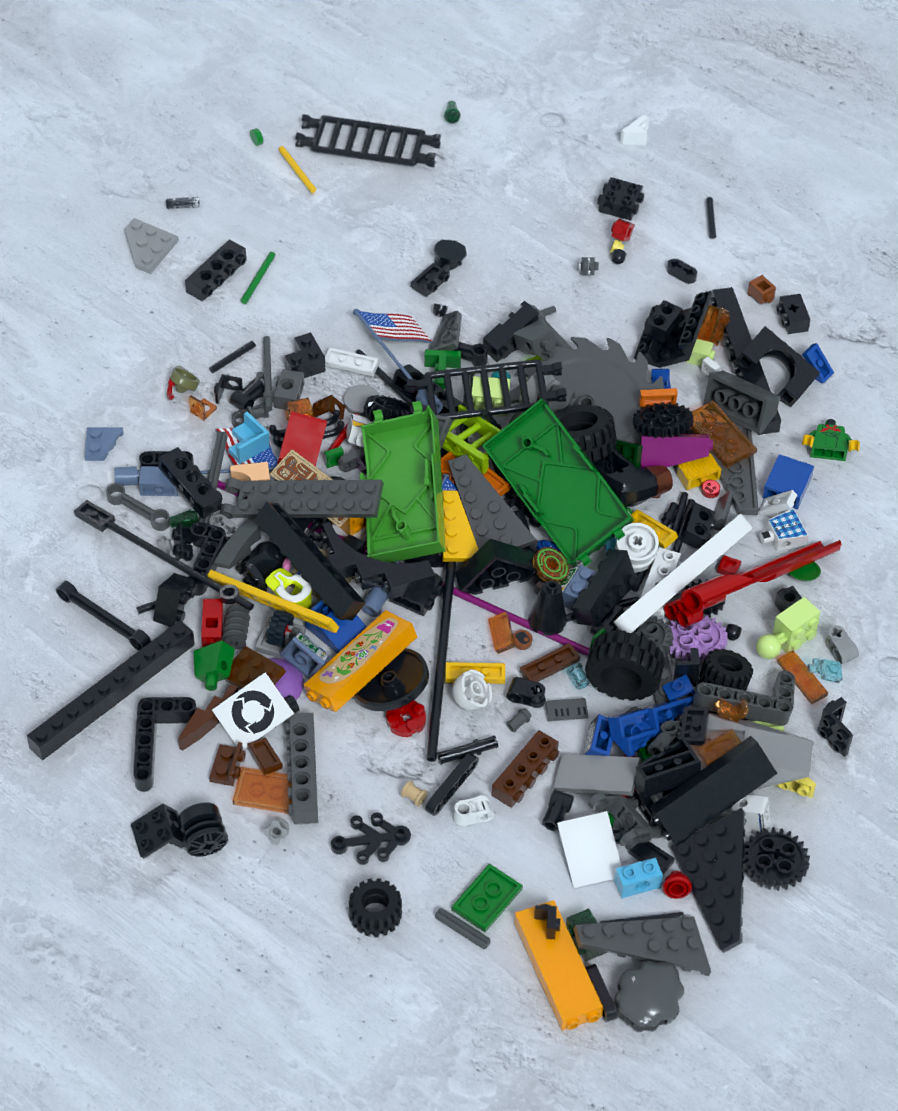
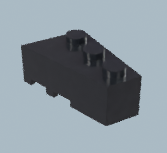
(500, 339)

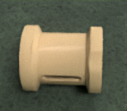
(414, 793)

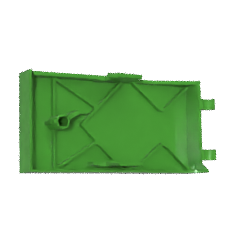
(408, 461)

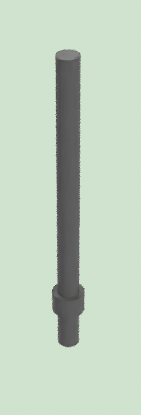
(268, 395)

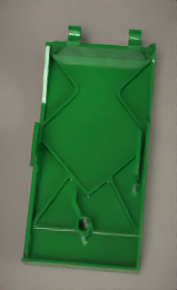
(558, 483)

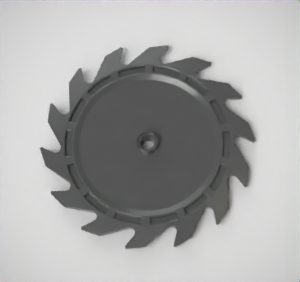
(600, 379)

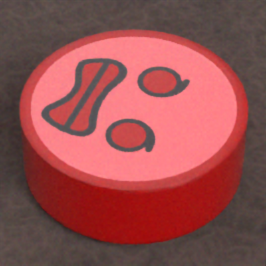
(710, 488)

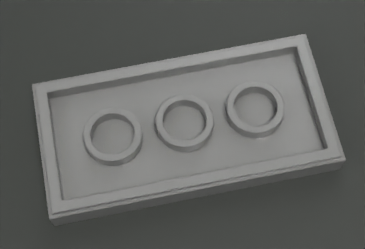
(597, 774)

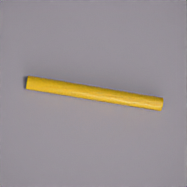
(297, 169)

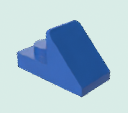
(818, 360)

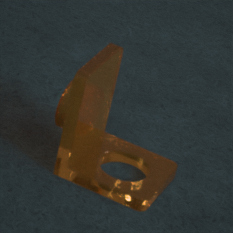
(198, 409)

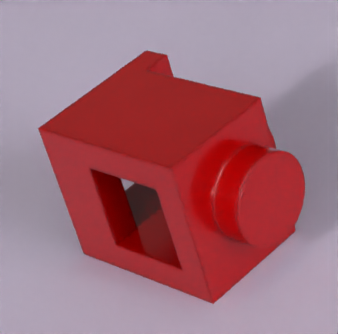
(622, 230)

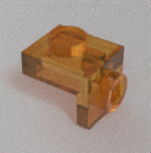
(727, 710)

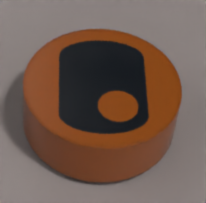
(523, 639)

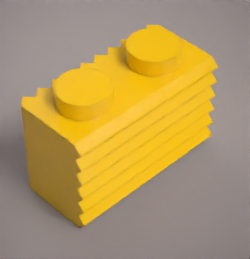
(697, 471)

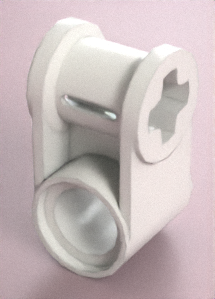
(476, 811)

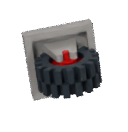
(278, 634)

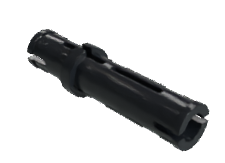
(475, 747)

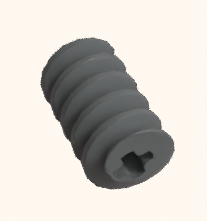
(236, 626)

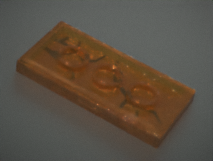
(728, 440)

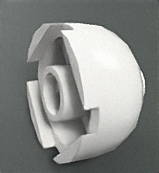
(471, 691)

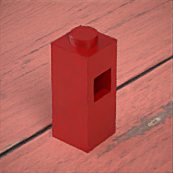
(212, 621)

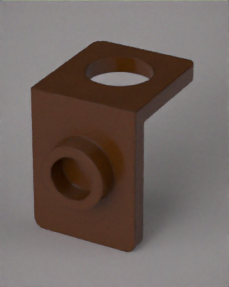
(327, 404)

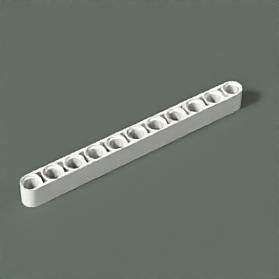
(683, 574)

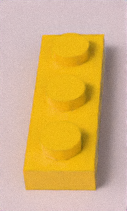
(665, 535)
(493, 672)

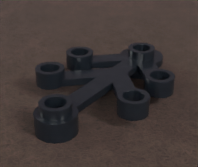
(374, 838)

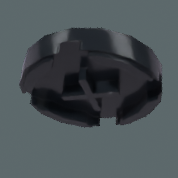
(252, 576)

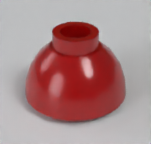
(677, 885)

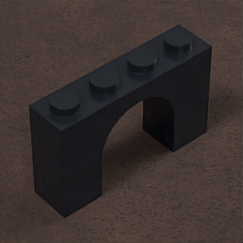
(770, 345)

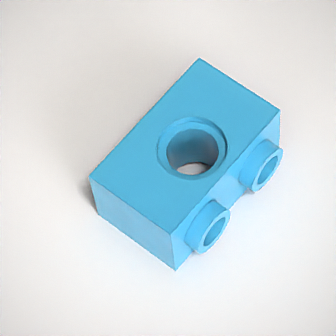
(638, 878)

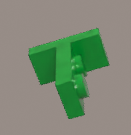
(441, 360)

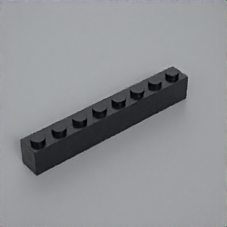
(309, 561)

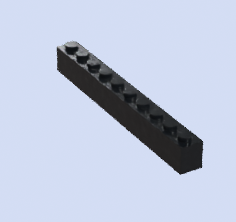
(736, 339)
(110, 690)

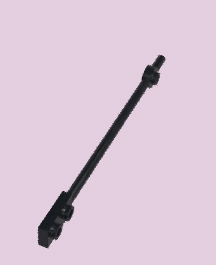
(102, 520)

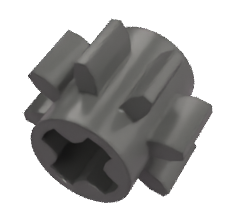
(588, 266)

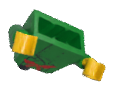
(830, 442)

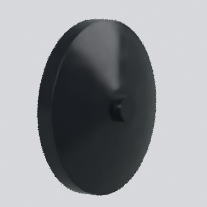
(396, 683)

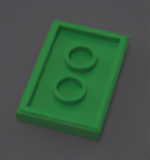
(487, 898)

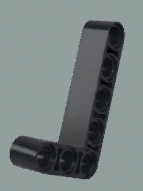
(156, 715)

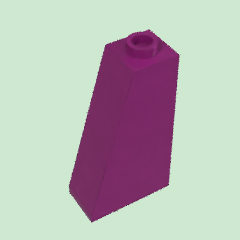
(674, 450)

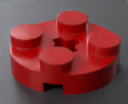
(403, 728)

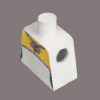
(354, 430)

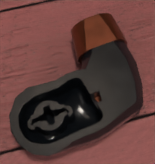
(632, 483)

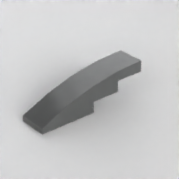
(239, 544)

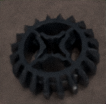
(390, 407)

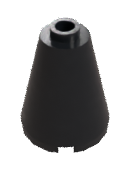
(548, 610)

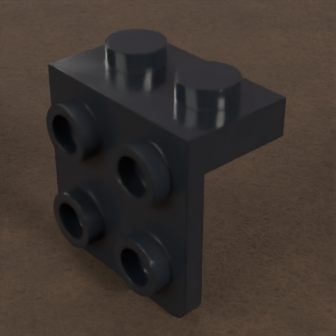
(833, 729)

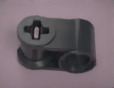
(525, 692)

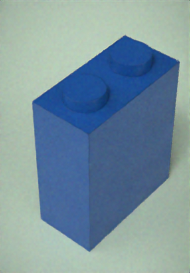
(787, 476)

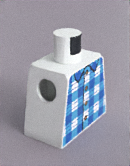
(785, 532)

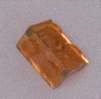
(714, 325)

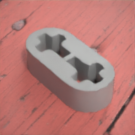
(226, 524)

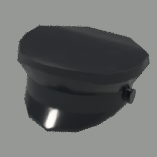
(449, 253)

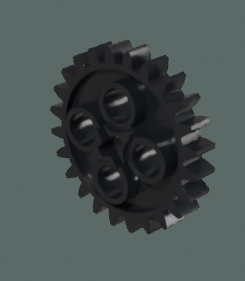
(663, 420)
(776, 859)

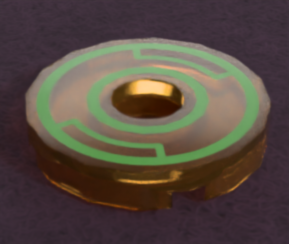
(554, 557)

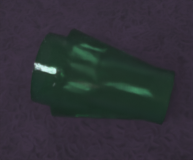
(452, 113)
(186, 518)

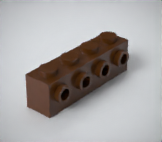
(525, 768)

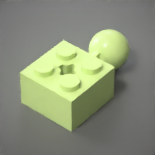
(790, 630)

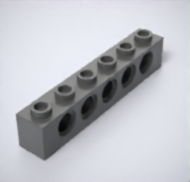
(303, 768)

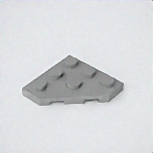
(148, 244)

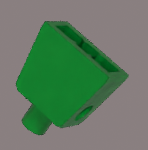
(213, 663)

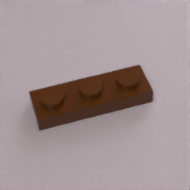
(550, 663)

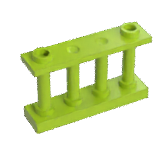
(459, 447)

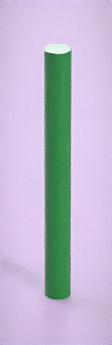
(258, 277)

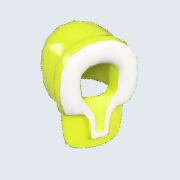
(281, 579)

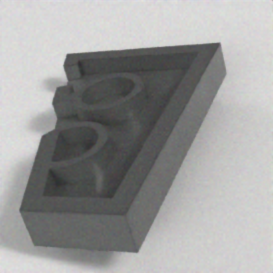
(448, 332)

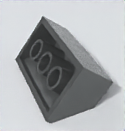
(742, 400)

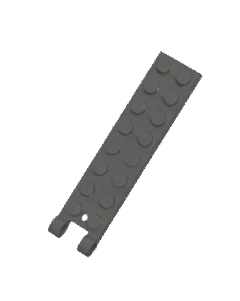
(306, 498)

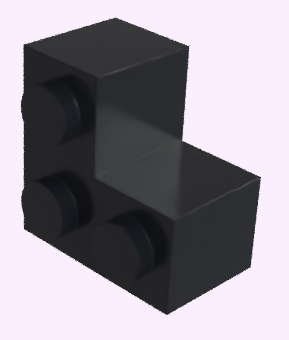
(307, 356)
(172, 598)

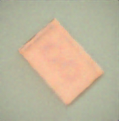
(262, 791)

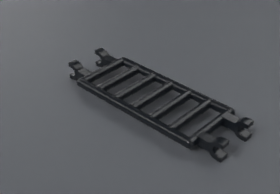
(417, 157)
(427, 383)

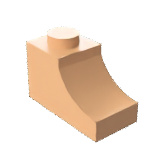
(251, 472)

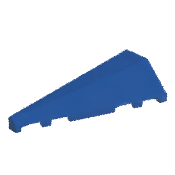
(637, 727)

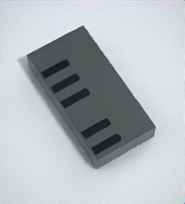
(566, 709)

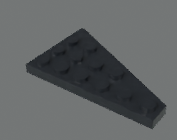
(715, 868)

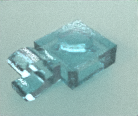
(828, 669)

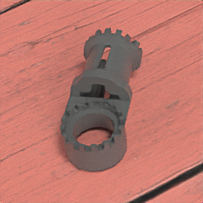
(256, 411)

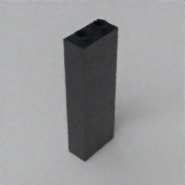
(712, 790)

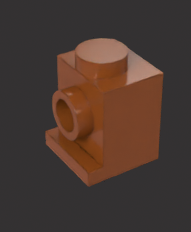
(761, 290)

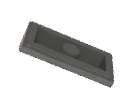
(722, 510)

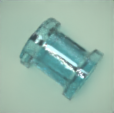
(578, 675)

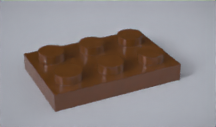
(250, 665)

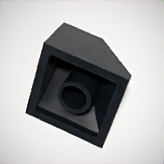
(265, 558)

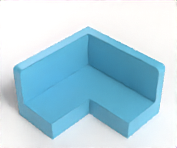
(252, 439)

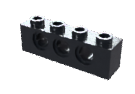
(215, 270)
(400, 383)
(190, 482)

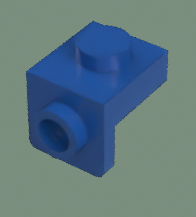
(665, 373)

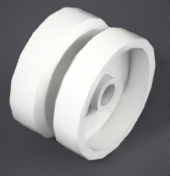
(640, 544)

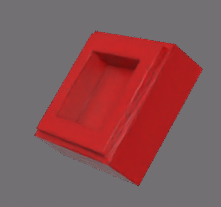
(729, 566)

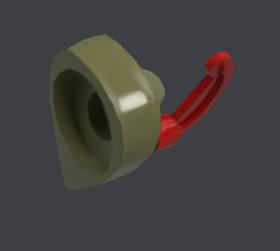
(182, 380)

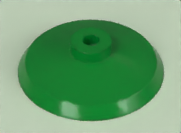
(807, 572)

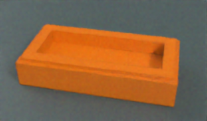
(657, 396)

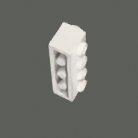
(663, 565)

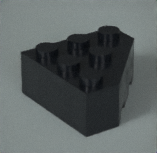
(495, 567)

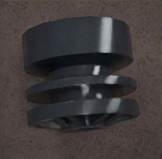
(202, 829)

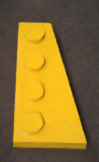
(458, 534)

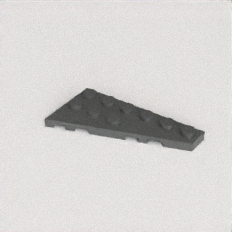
(486, 509)

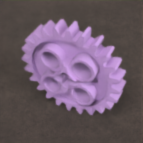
(702, 635)

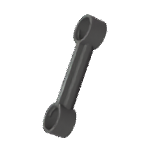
(138, 507)

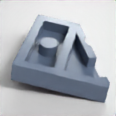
(100, 442)

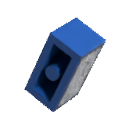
(598, 737)

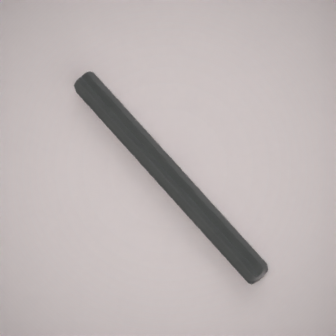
(216, 463)

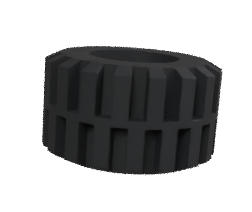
(726, 669)
(375, 922)

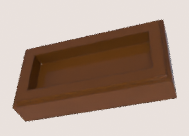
(264, 756)

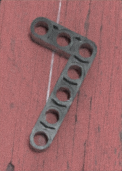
(762, 708)

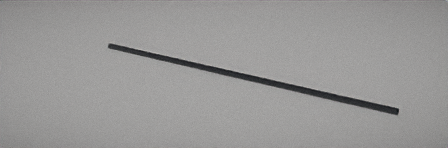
(442, 645)

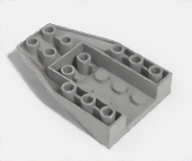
(785, 751)

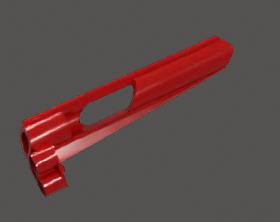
(694, 600)

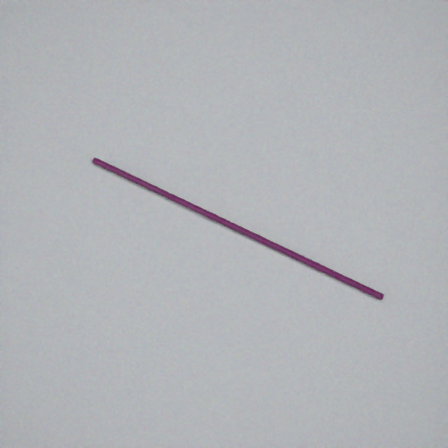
(476, 601)

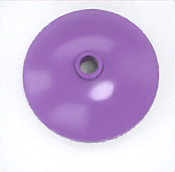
(291, 682)

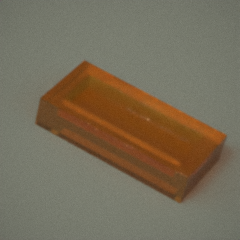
(501, 632)

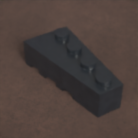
(606, 588)

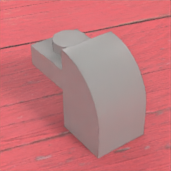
(533, 389)

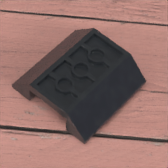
(681, 341)

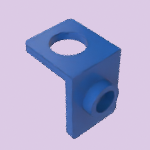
(678, 688)

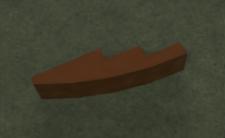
(203, 721)

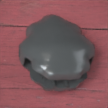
(649, 996)

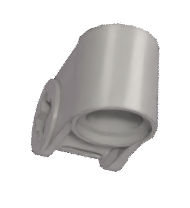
(841, 645)

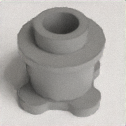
(273, 833)

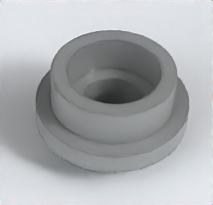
(164, 544)

